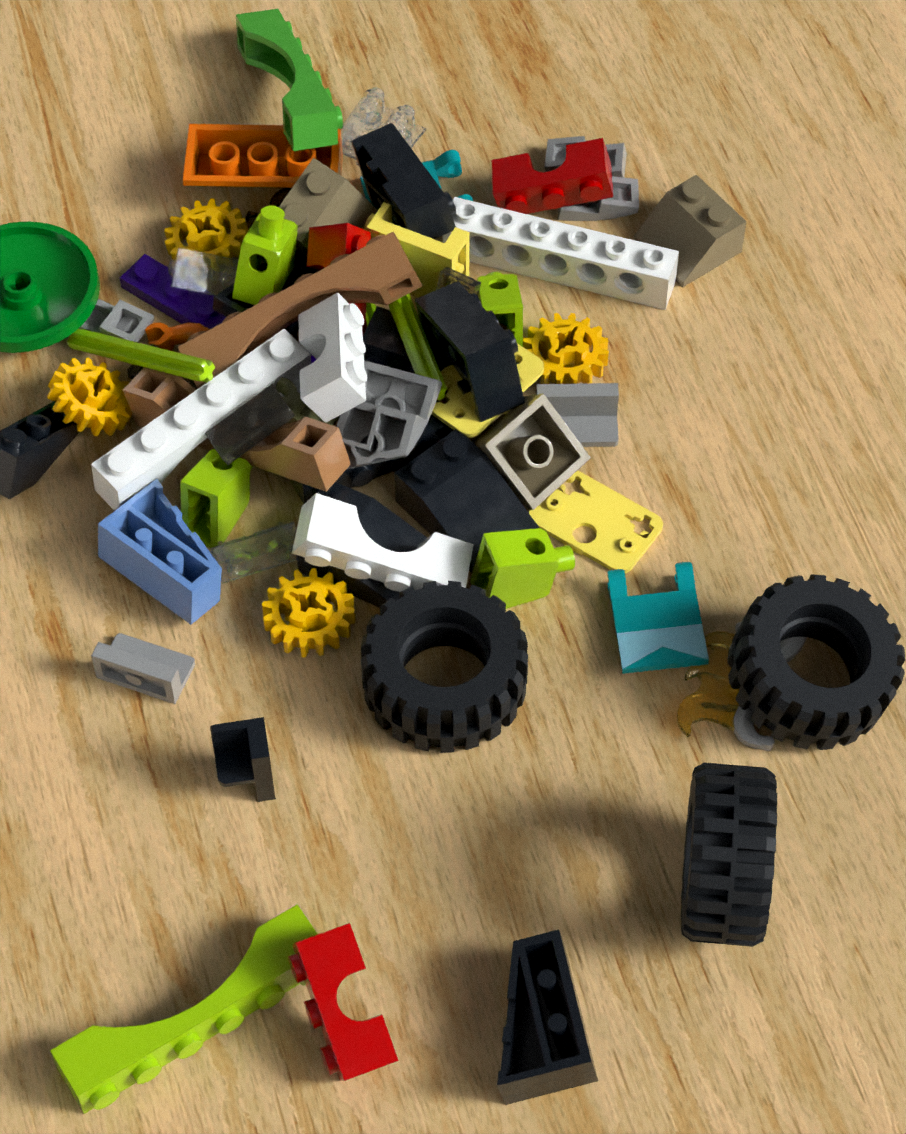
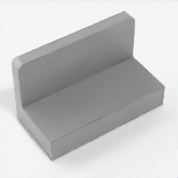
(587, 410)
(143, 667)

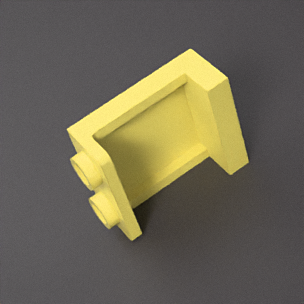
(424, 253)

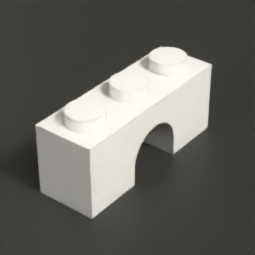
(335, 339)

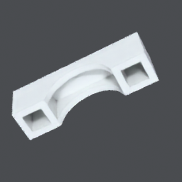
(334, 536)

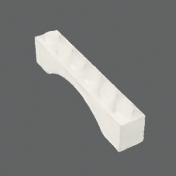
(170, 437)

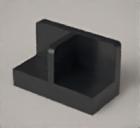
(243, 756)

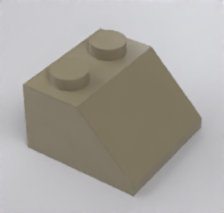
(323, 199)
(696, 225)
(532, 449)

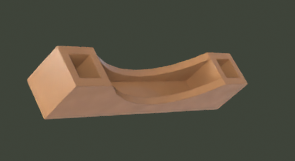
(369, 275)
(297, 450)

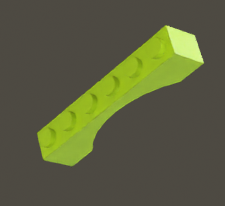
(111, 1059)

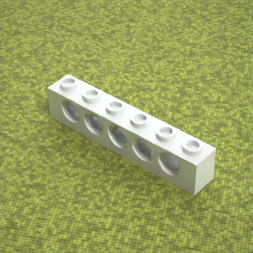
(567, 254)

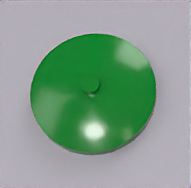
(44, 285)

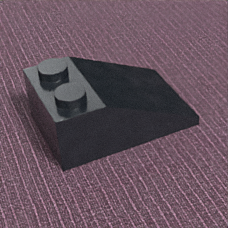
(459, 493)
(384, 529)

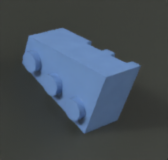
(160, 553)

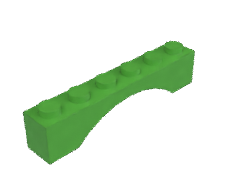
(308, 108)

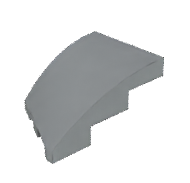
(390, 418)

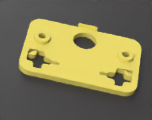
(529, 370)
(606, 514)

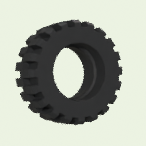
(444, 618)
(842, 621)
(729, 854)

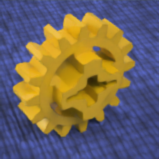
(206, 230)
(566, 349)
(90, 396)
(309, 613)

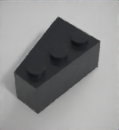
(400, 179)
(475, 345)
(544, 1026)

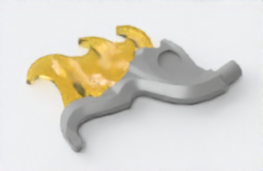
(716, 699)

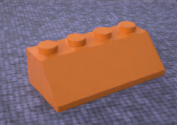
(249, 156)

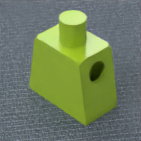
(267, 241)
(503, 297)
(215, 496)
(519, 565)

